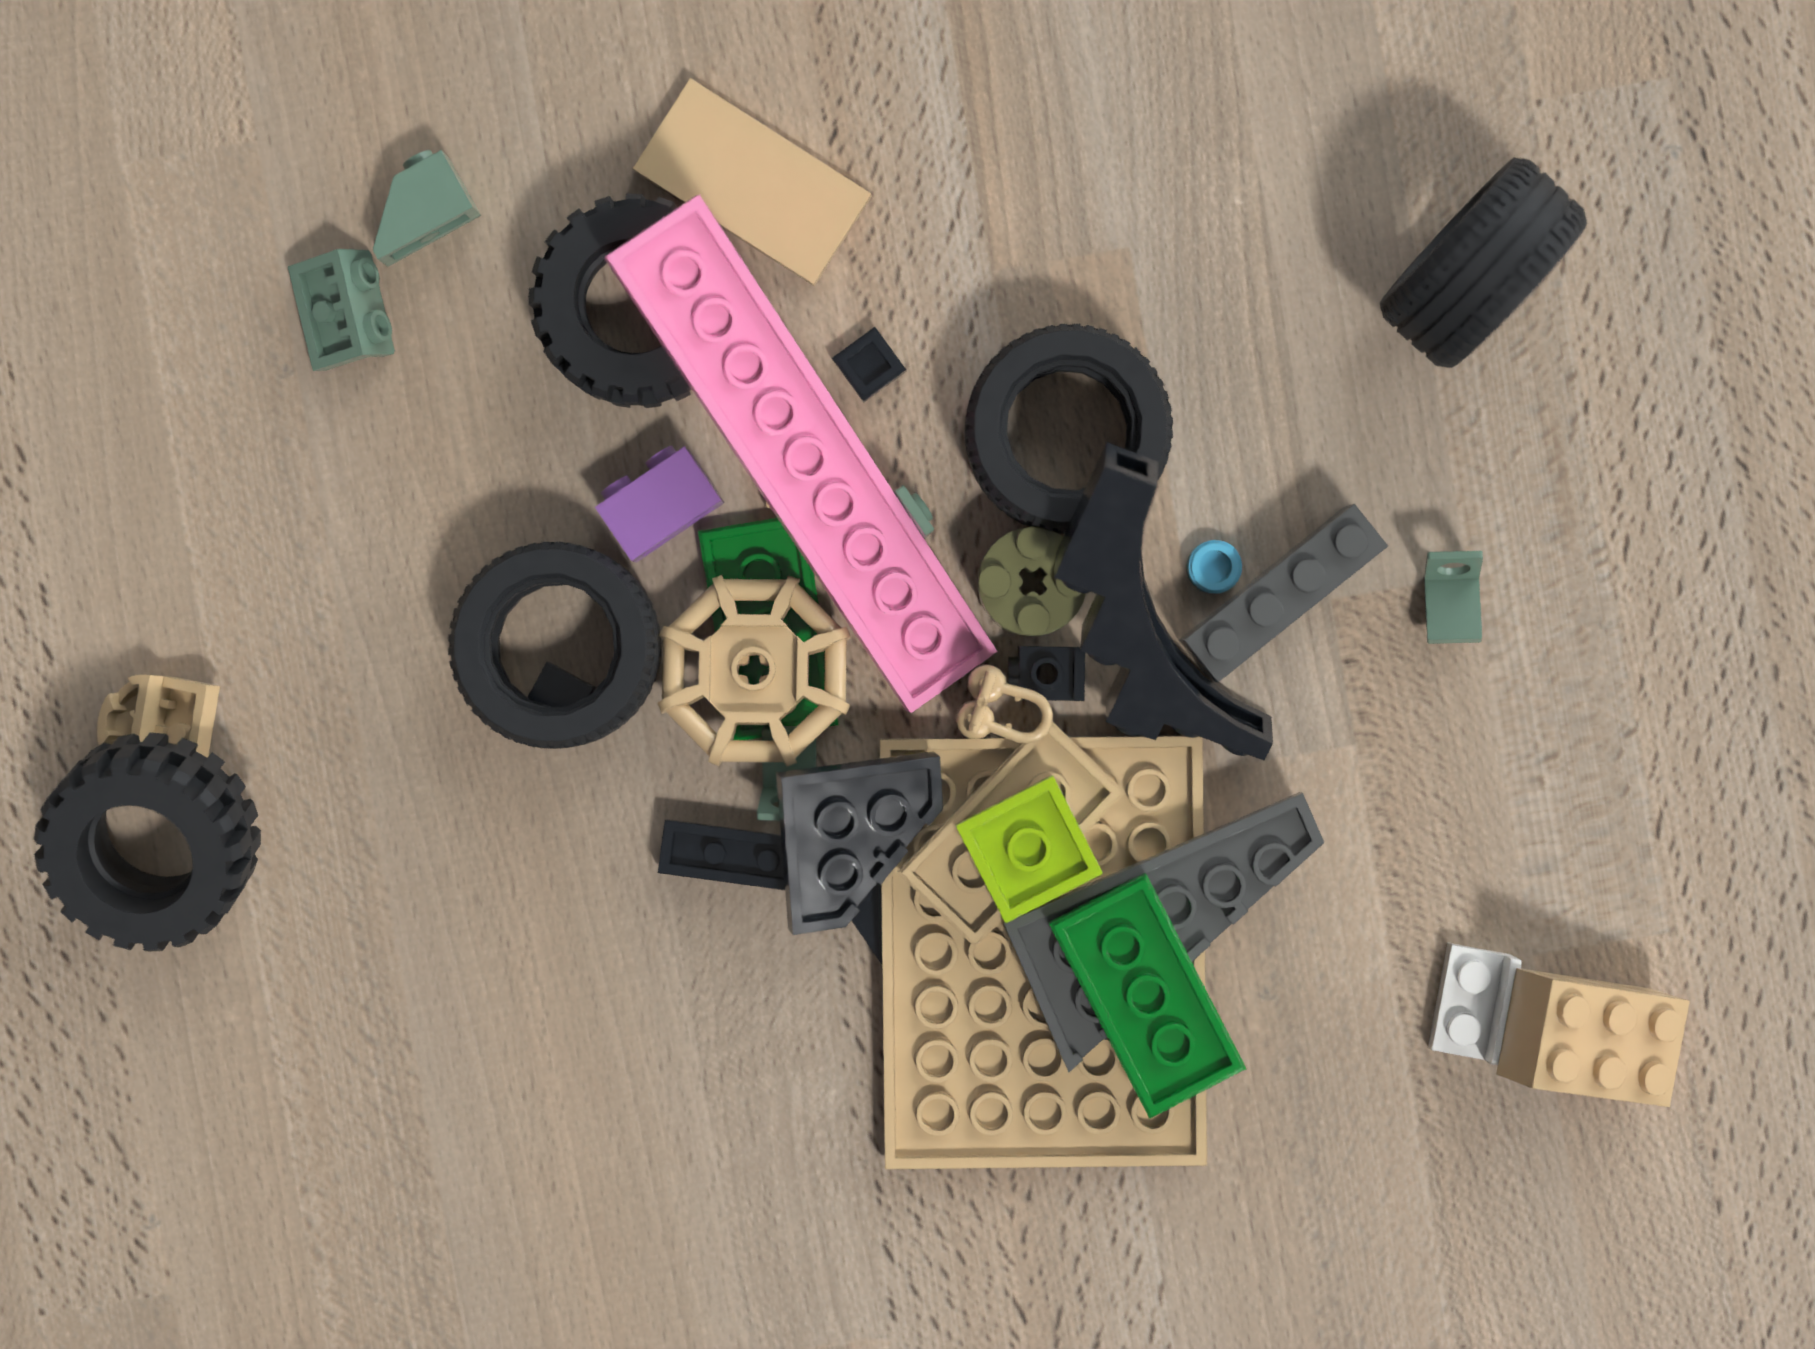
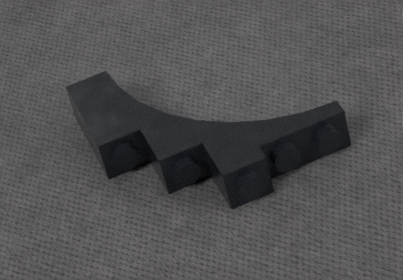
(1122, 627)

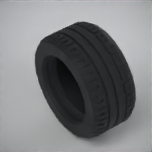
(1484, 263)
(1038, 354)
(477, 645)

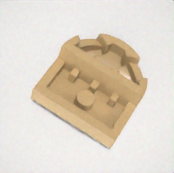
(160, 706)

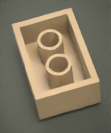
(1592, 1038)

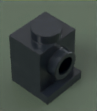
(1070, 669)

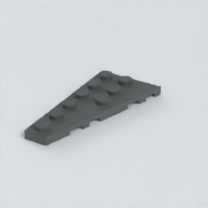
(1202, 889)

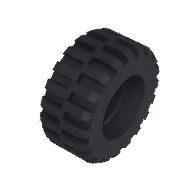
(561, 312)
(109, 891)

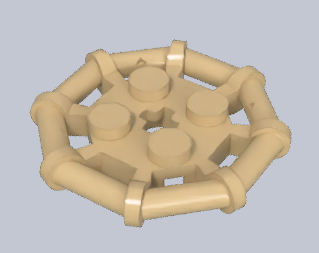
(776, 692)

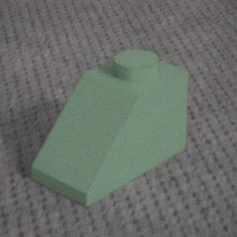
(422, 207)

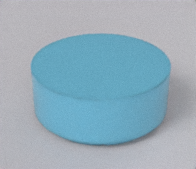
(1214, 566)

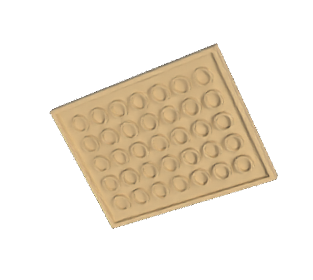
(963, 1035)

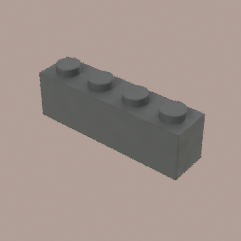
(1283, 593)

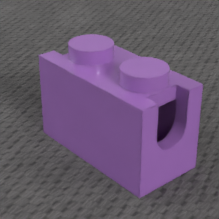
(658, 503)

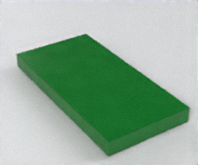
(763, 552)
(1147, 995)

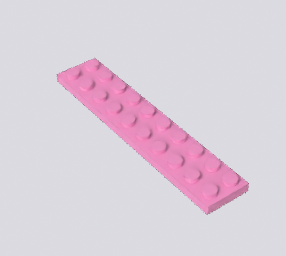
(801, 452)

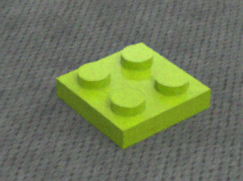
(1029, 849)

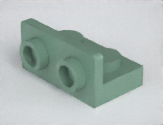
(341, 308)

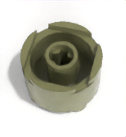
(999, 583)

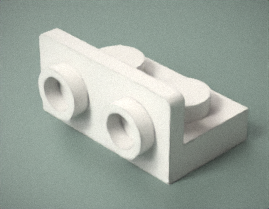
(1473, 1002)

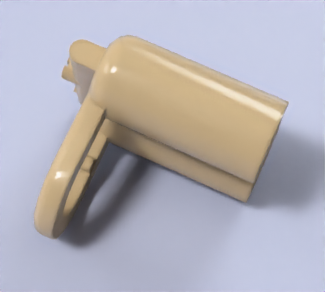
(976, 718)

